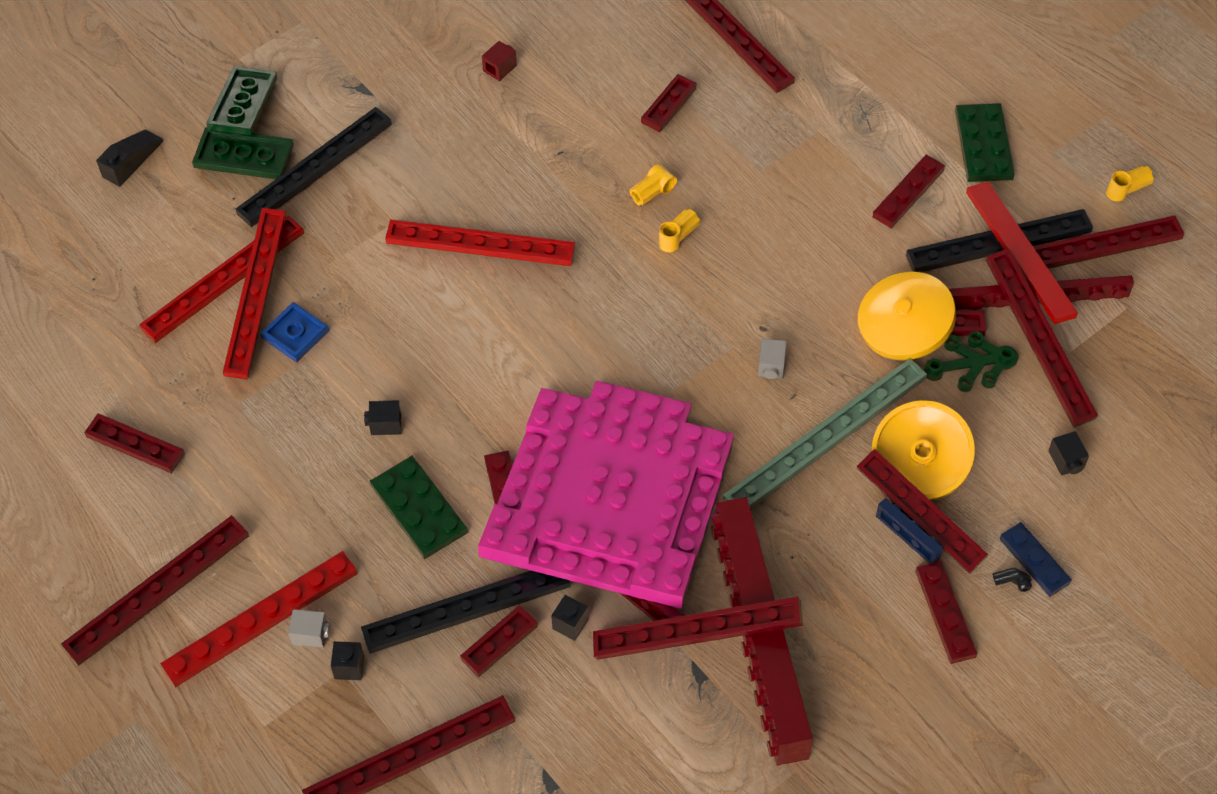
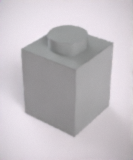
(772, 358)
(309, 628)

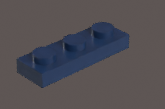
(909, 531)
(1035, 559)

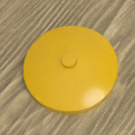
(907, 315)
(927, 446)

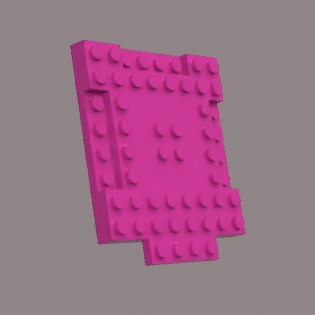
(610, 493)

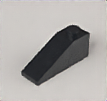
(126, 156)

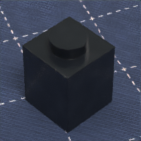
(383, 417)
(1068, 453)
(569, 617)
(347, 660)

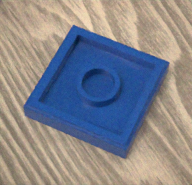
(294, 332)

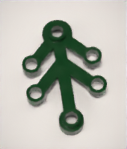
(973, 361)

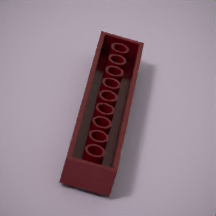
(767, 651)

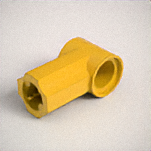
(657, 181)
(1128, 182)
(674, 231)

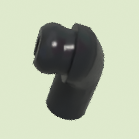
(1015, 576)

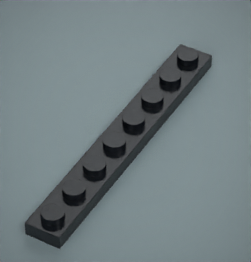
(314, 165)
(986, 244)
(460, 609)

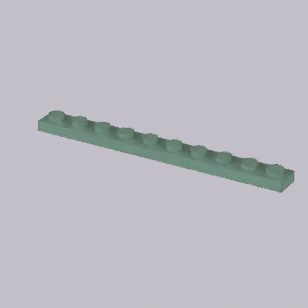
(828, 434)

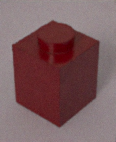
(499, 60)

